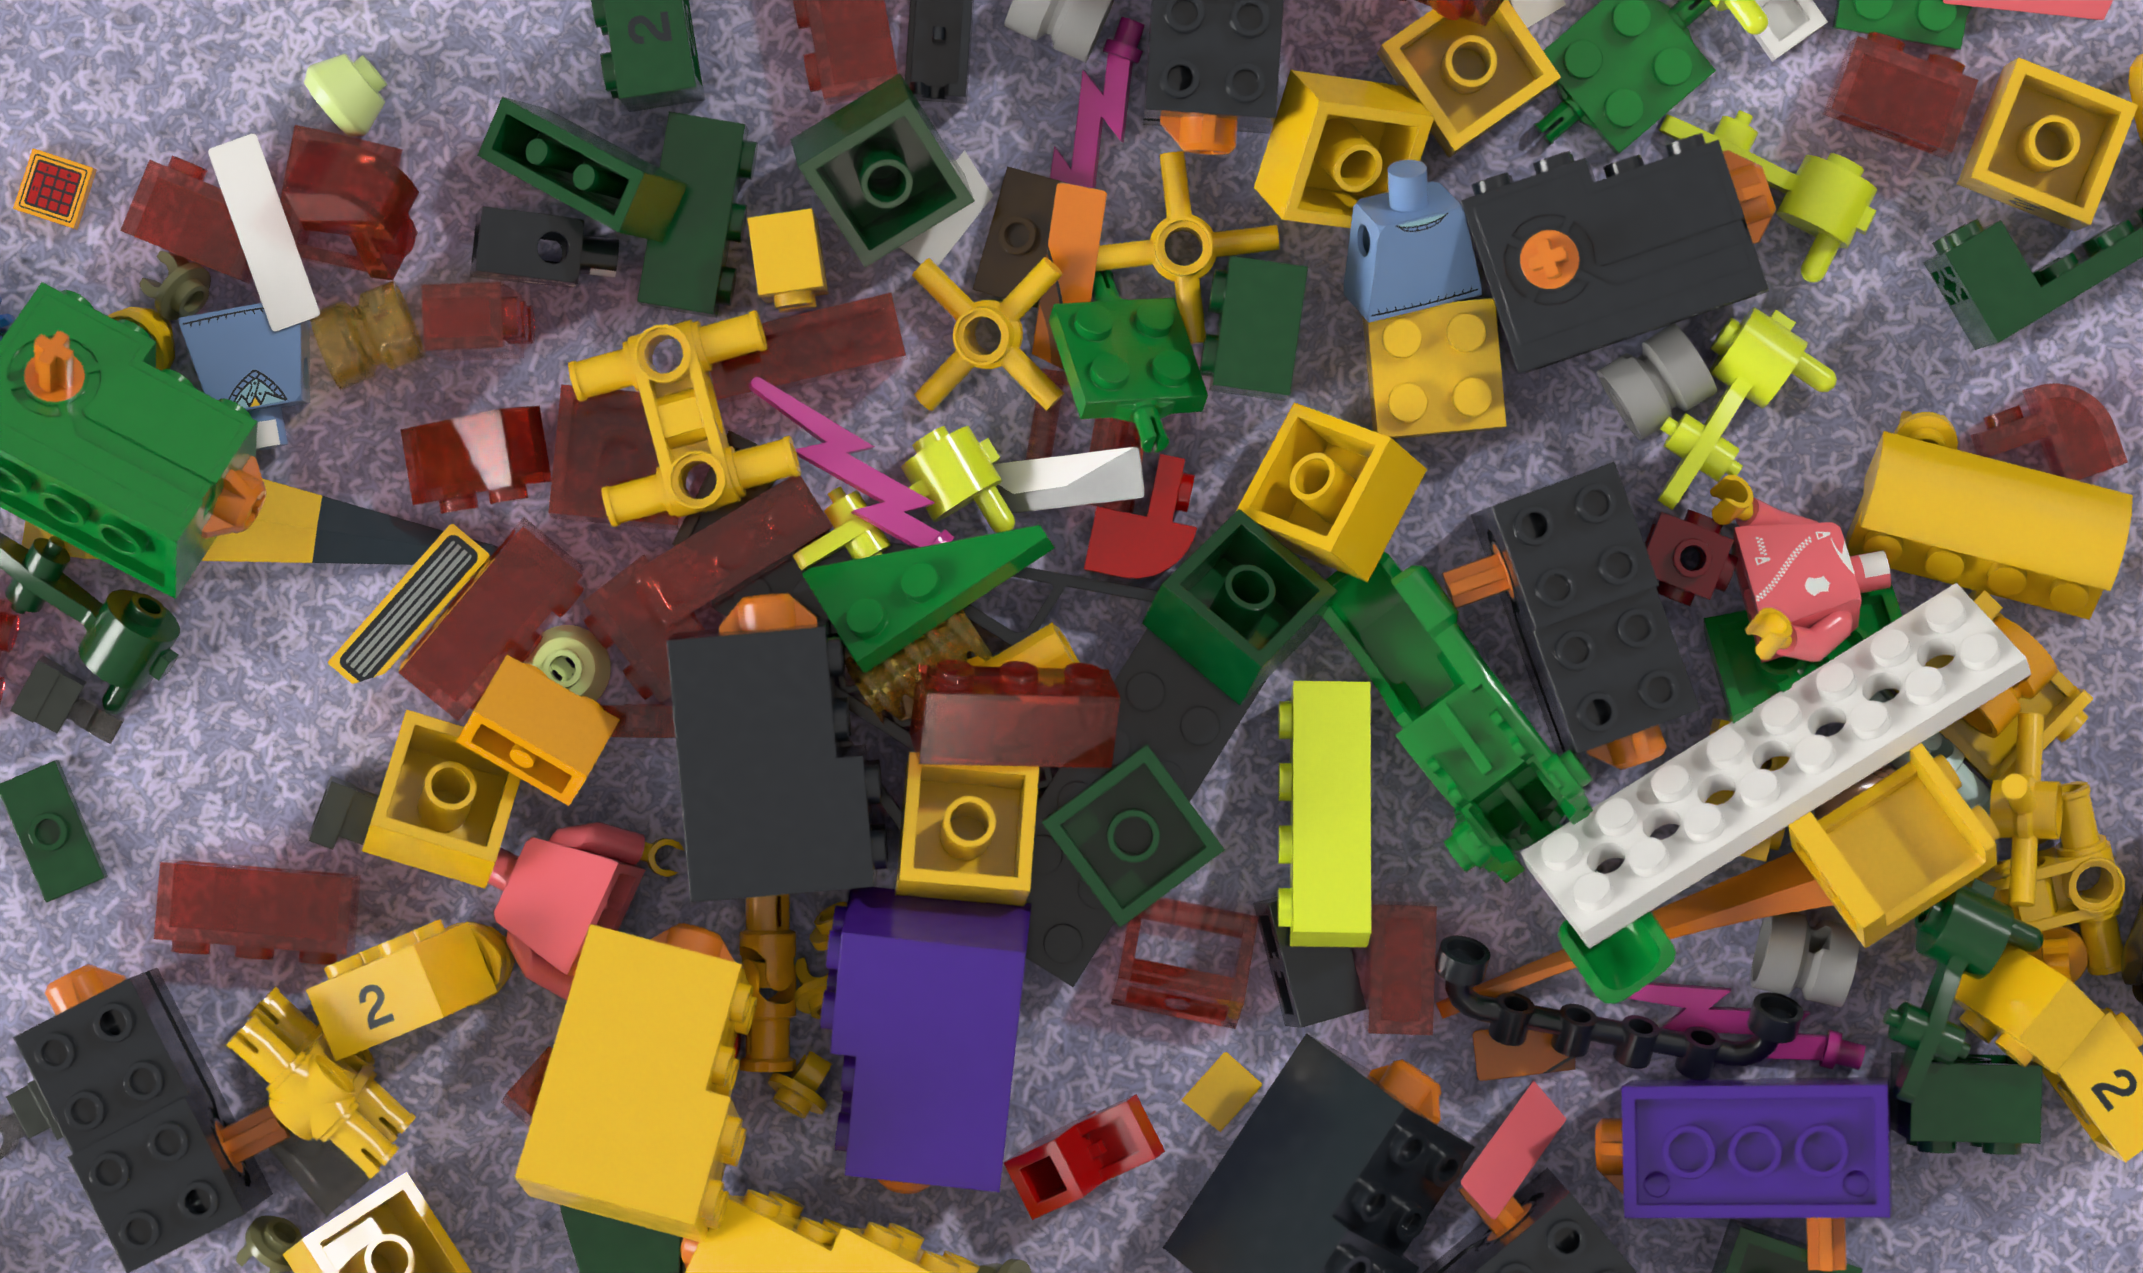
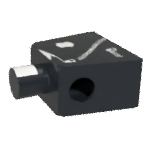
(508, 250)

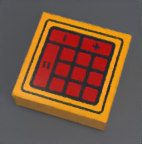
(55, 189)

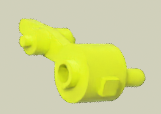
(1821, 198)
(1754, 365)
(946, 470)

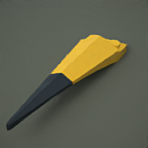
(310, 529)

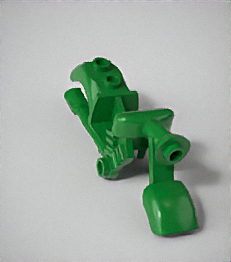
(1479, 751)

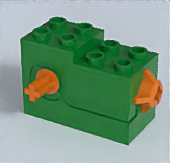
(116, 448)

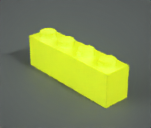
(1328, 814)

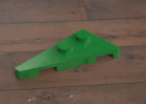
(901, 595)

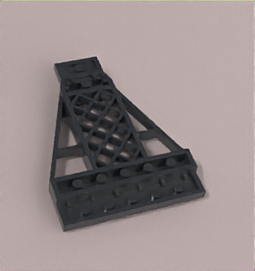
(1161, 705)

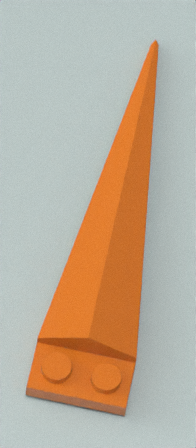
(1761, 892)

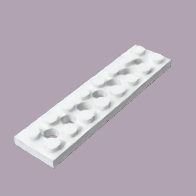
(1770, 800)

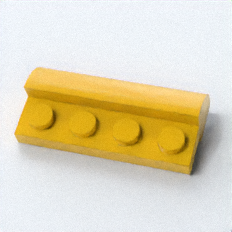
(1991, 525)

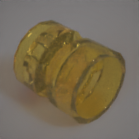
(367, 335)

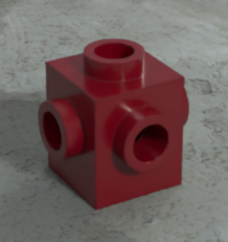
(1715, 564)

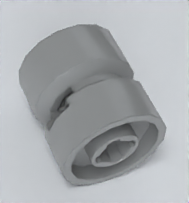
(1070, 23)
(1661, 378)
(1805, 957)

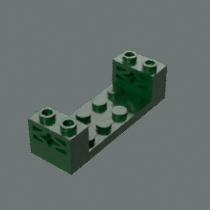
(1997, 291)

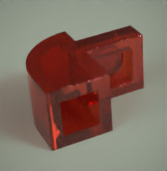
(356, 195)
(2069, 423)

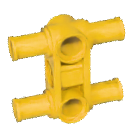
(684, 418)
(2056, 892)
(314, 1091)

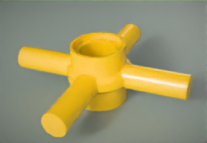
(1181, 219)
(1006, 316)
(2026, 809)

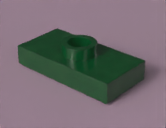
(52, 831)

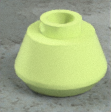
(347, 92)
(590, 658)

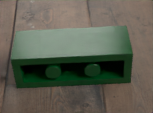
(582, 170)
(690, 264)

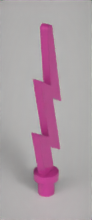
(1096, 106)
(834, 459)
(1698, 1011)

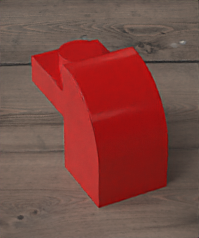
(1142, 545)
(1083, 1156)

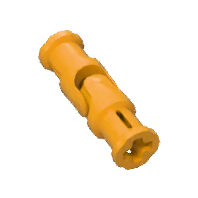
(768, 962)

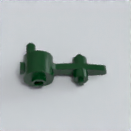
(125, 636)
(1964, 937)

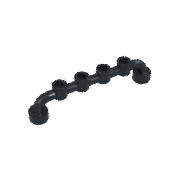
(1465, 962)

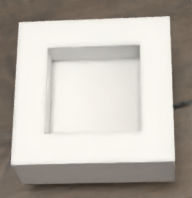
(1788, 24)

